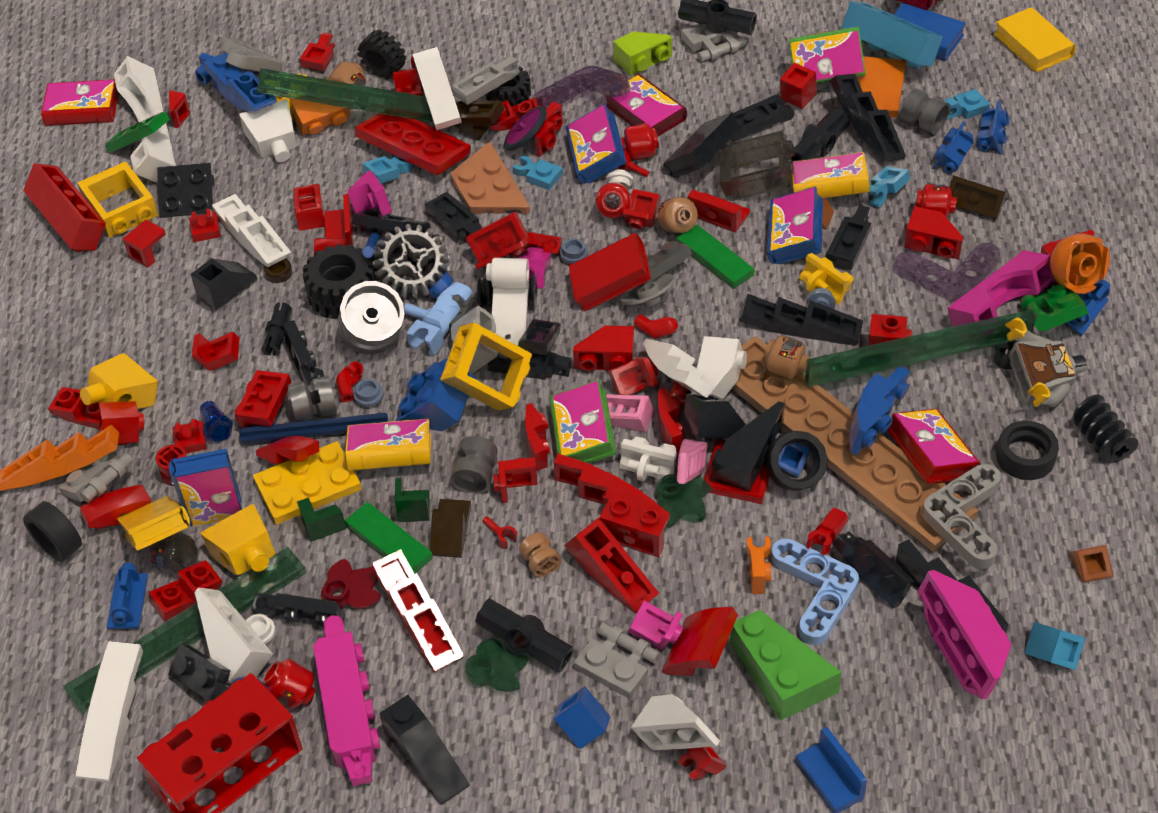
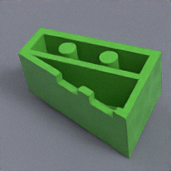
(782, 665)

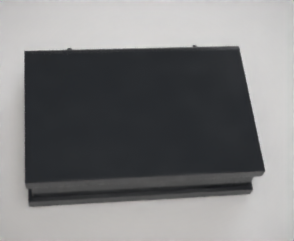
(702, 145)

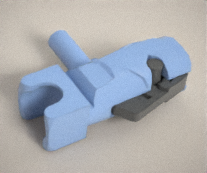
(437, 321)

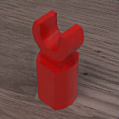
(827, 530)

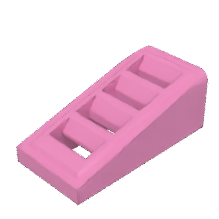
(639, 411)
(691, 460)

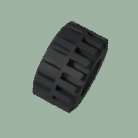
(333, 274)

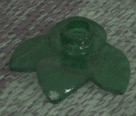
(684, 502)
(495, 666)

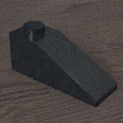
(745, 450)
(423, 749)

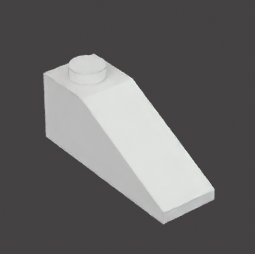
(721, 363)
(230, 636)
(671, 725)

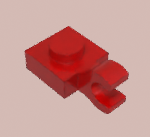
(318, 55)

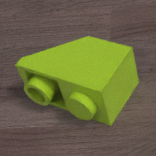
(641, 50)

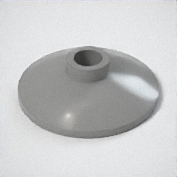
(648, 293)

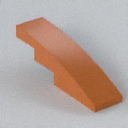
(50, 462)

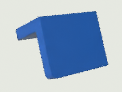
(582, 717)

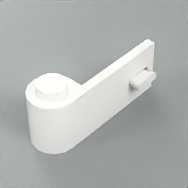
(510, 296)

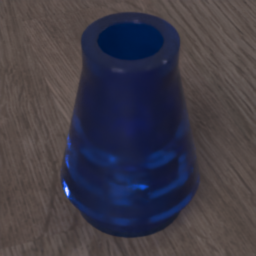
(215, 422)

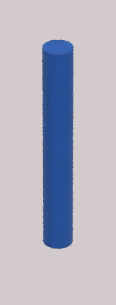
(371, 245)

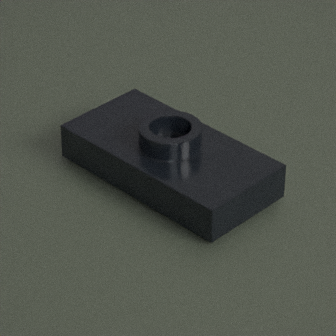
(539, 336)

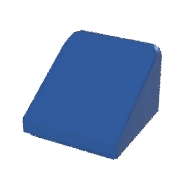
(793, 458)

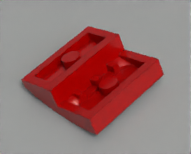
(700, 641)

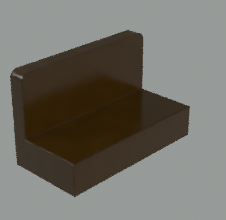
(978, 197)

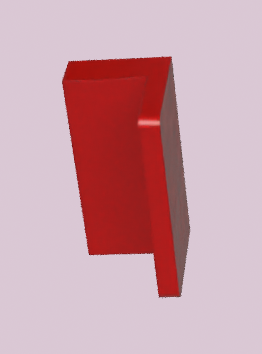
(718, 211)
(339, 222)

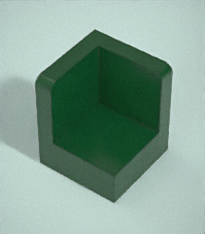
(411, 505)
(320, 522)

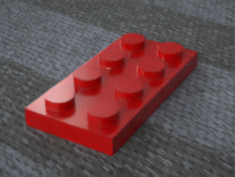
(413, 142)

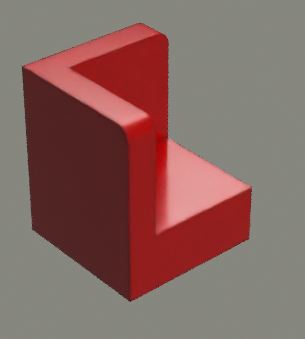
(798, 85)
(140, 242)

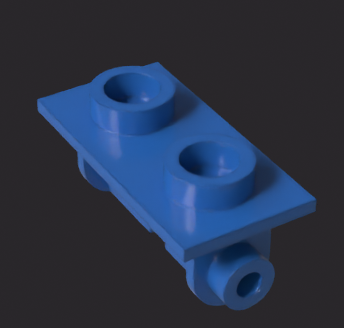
(993, 129)
(952, 154)
(1094, 302)
(127, 598)

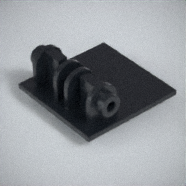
(185, 189)

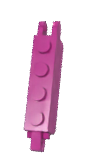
(344, 701)

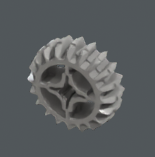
(420, 256)

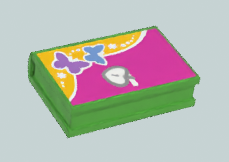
(830, 53)
(583, 423)

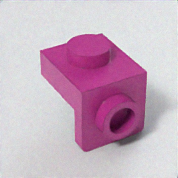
(538, 263)
(656, 625)

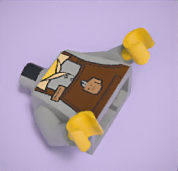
(1041, 366)

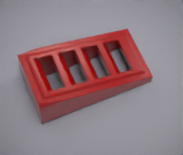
(309, 210)

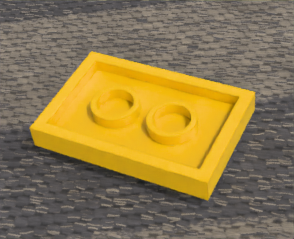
(319, 477)

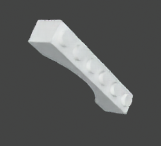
(140, 89)

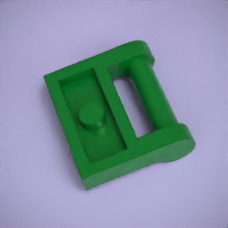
(1062, 304)

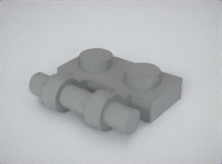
(699, 38)
(93, 478)
(612, 668)

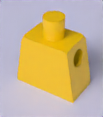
(120, 381)
(240, 542)

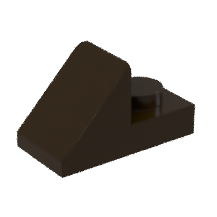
(478, 116)
(449, 527)

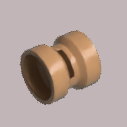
(538, 552)

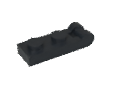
(762, 115)

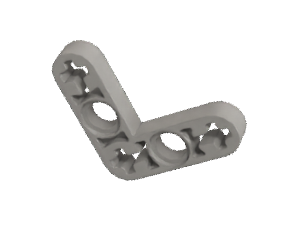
(248, 57)
(954, 513)

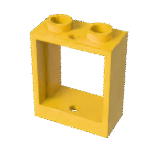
(111, 183)
(462, 355)

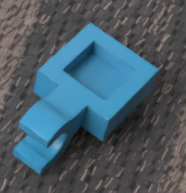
(967, 104)
(887, 181)

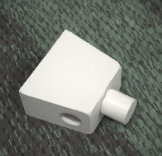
(270, 130)

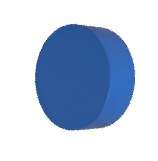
(441, 285)

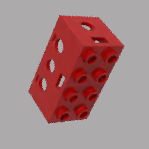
(238, 724)

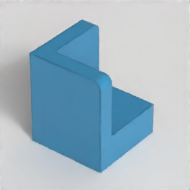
(1054, 645)

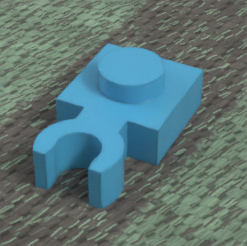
(387, 169)
(540, 173)

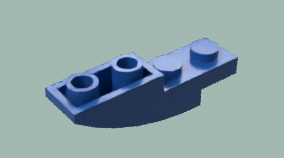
(236, 85)
(875, 407)

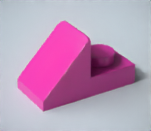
(369, 194)

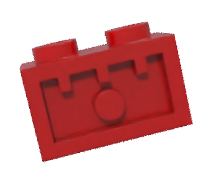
(262, 398)
(636, 524)

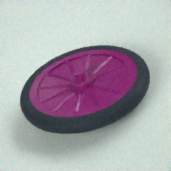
(525, 128)

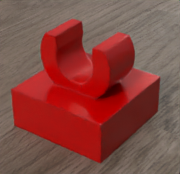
(204, 226)
(190, 436)
(706, 761)

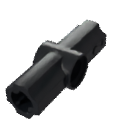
(717, 16)
(821, 137)
(524, 635)

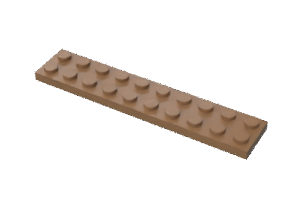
(877, 472)

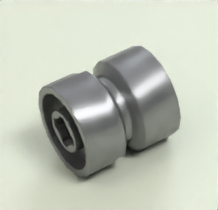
(922, 110)
(302, 402)
(474, 465)

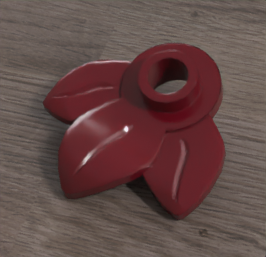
(353, 584)

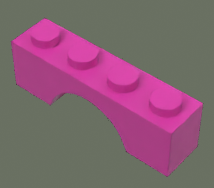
(1021, 276)

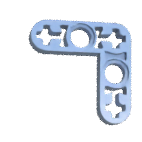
(829, 588)

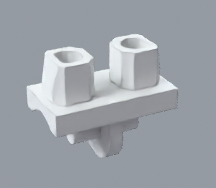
(647, 459)

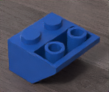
(432, 399)

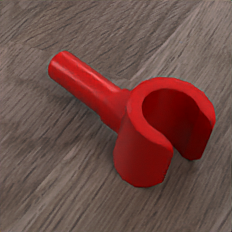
(632, 166)
(501, 532)

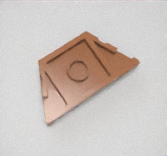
(487, 184)

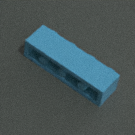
(893, 34)

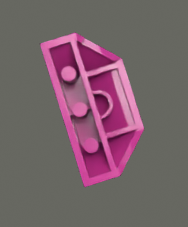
(965, 632)

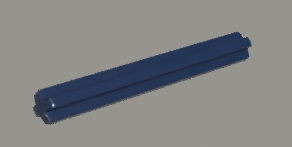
(307, 428)

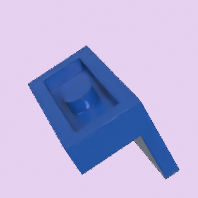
(833, 772)

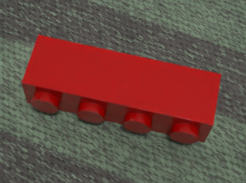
(64, 207)

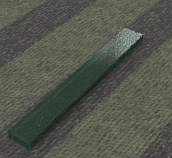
(344, 95)
(912, 349)
(187, 626)

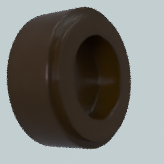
(278, 272)

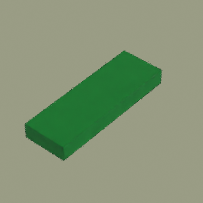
(137, 132)
(716, 257)
(387, 536)

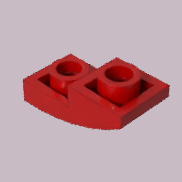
(513, 114)
(545, 137)
(71, 408)
(668, 419)
(536, 436)
(292, 448)
(107, 508)
(180, 594)

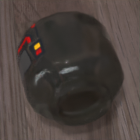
(174, 553)

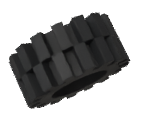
(381, 54)
(516, 94)

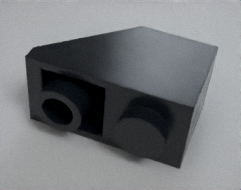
(220, 281)
(710, 418)

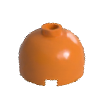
(1080, 262)

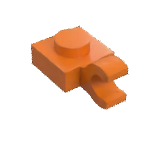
(759, 569)

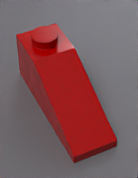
(611, 565)

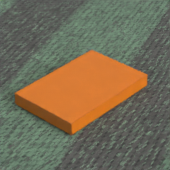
(885, 82)

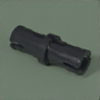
(275, 329)

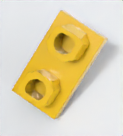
(822, 274)

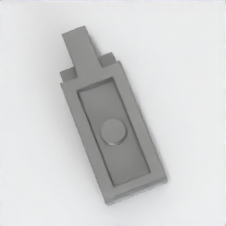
(485, 80)

